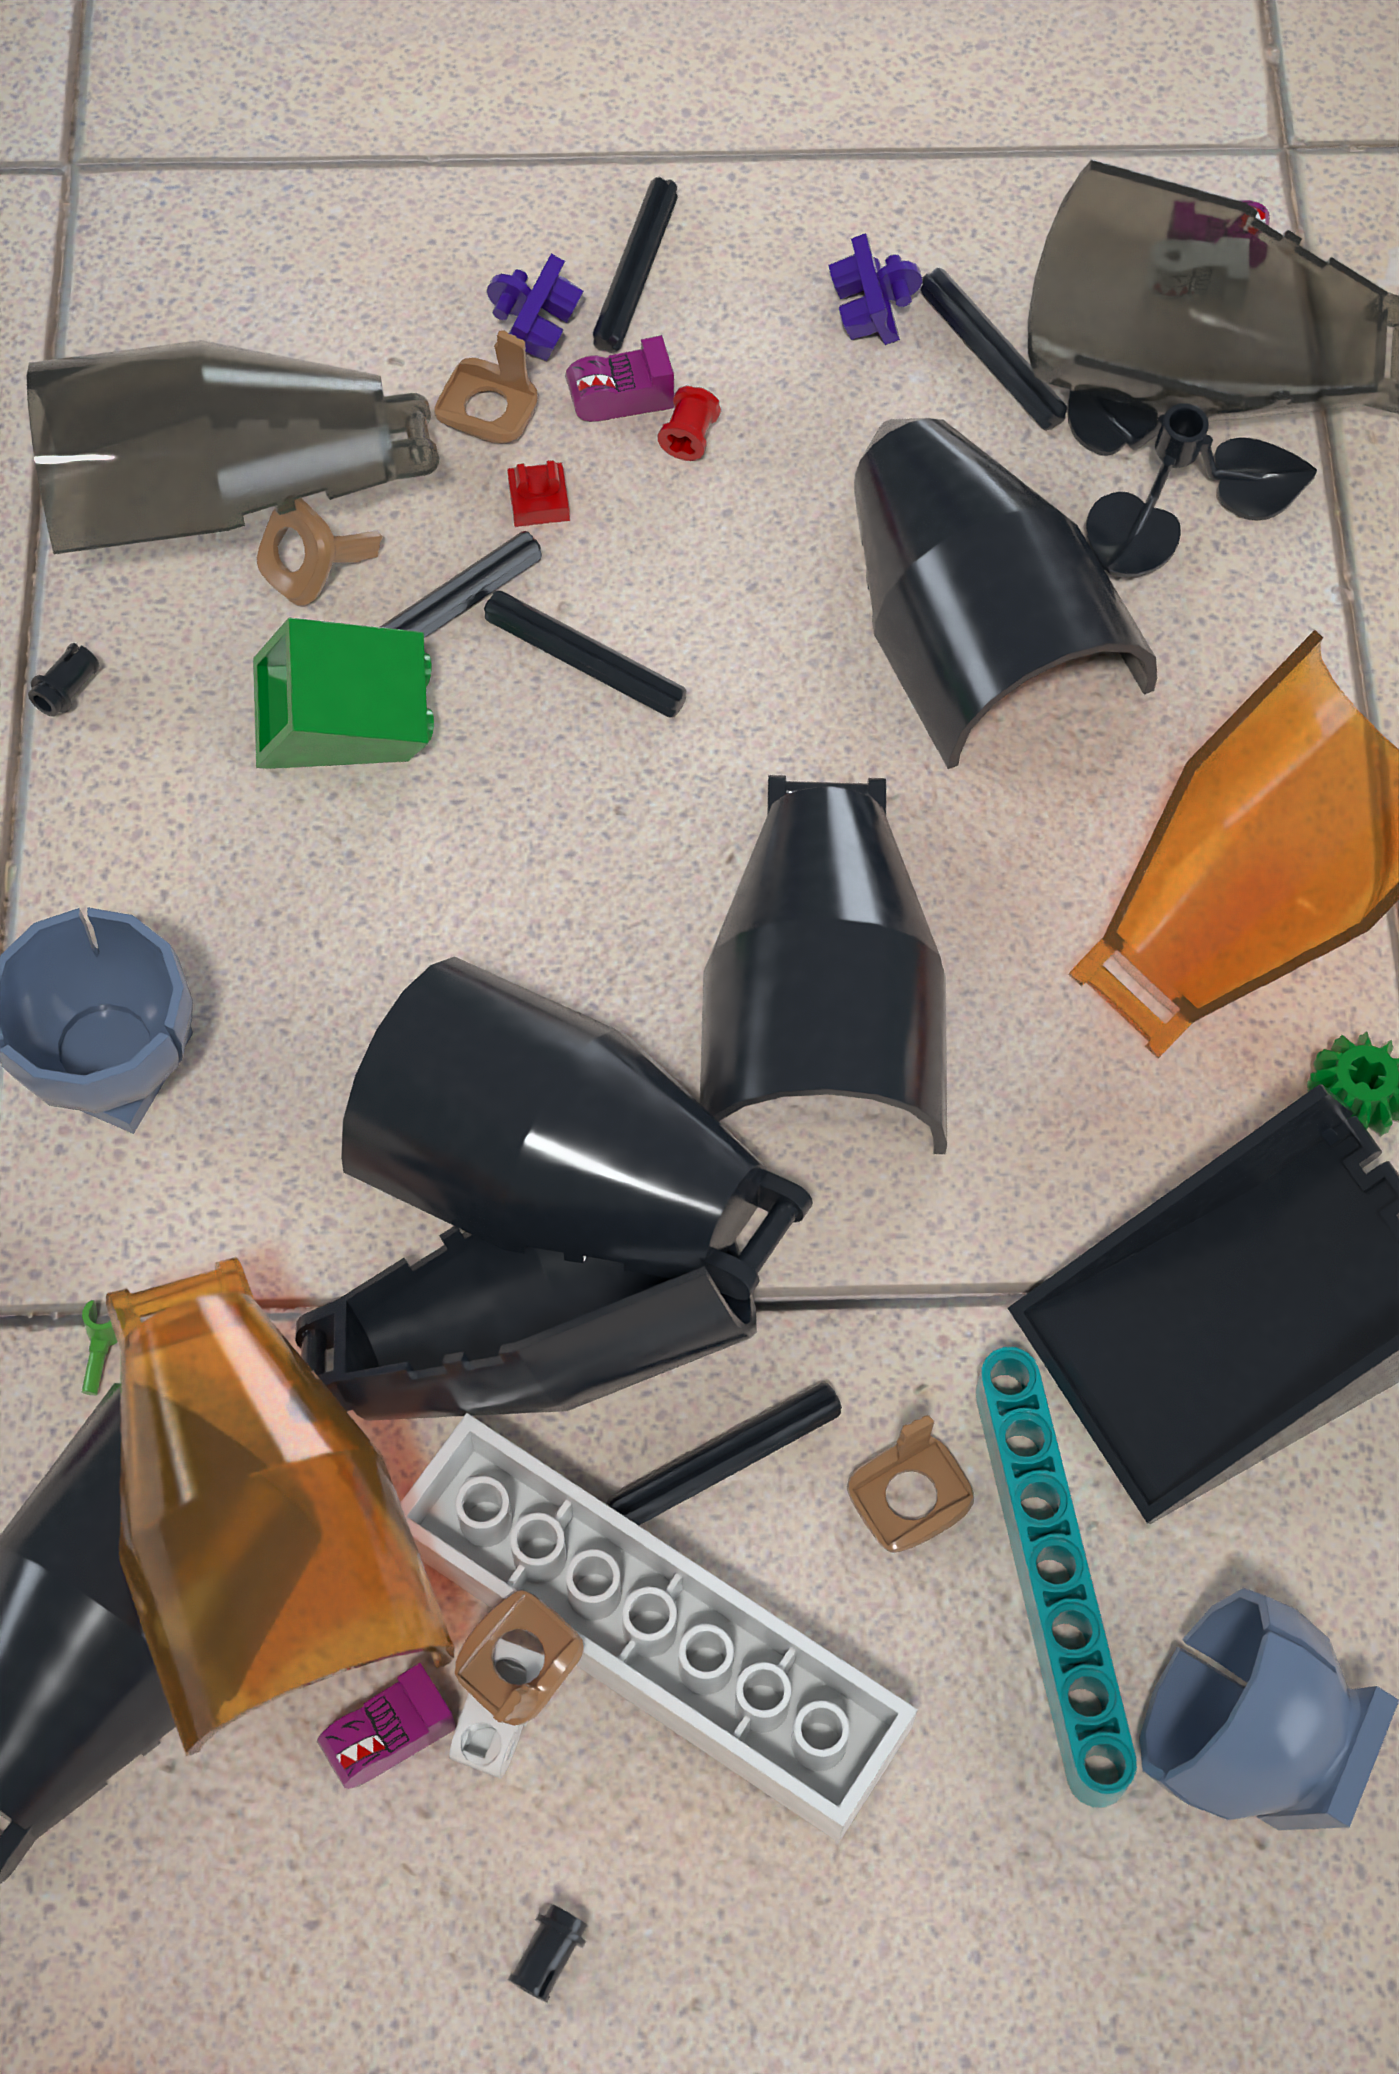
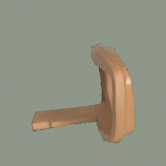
(506, 378)
(321, 552)
(913, 1453)
(476, 1667)

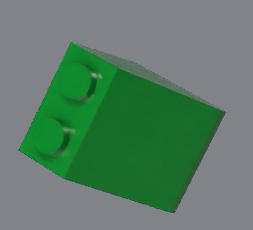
(340, 695)

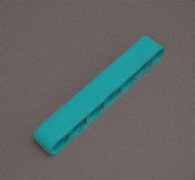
(1049, 1603)

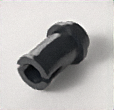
(56, 688)
(548, 1952)

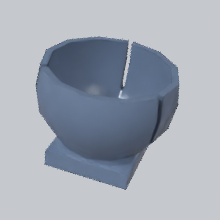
(90, 1021)
(1282, 1746)

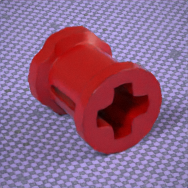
(686, 431)

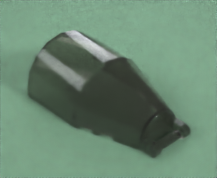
(1198, 302)
(207, 434)

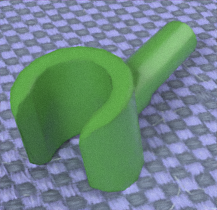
(100, 1337)

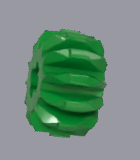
(1362, 1078)

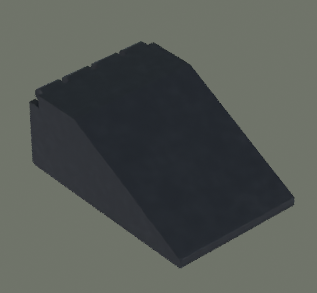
(1231, 1308)

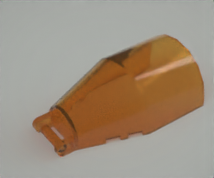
(1260, 857)
(252, 1510)

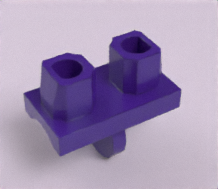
(880, 285)
(550, 292)

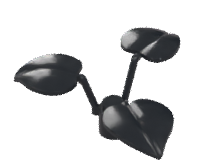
(1133, 535)

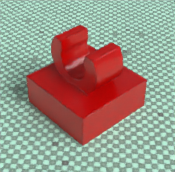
(538, 494)

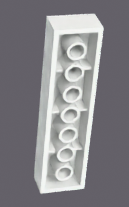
(660, 1627)

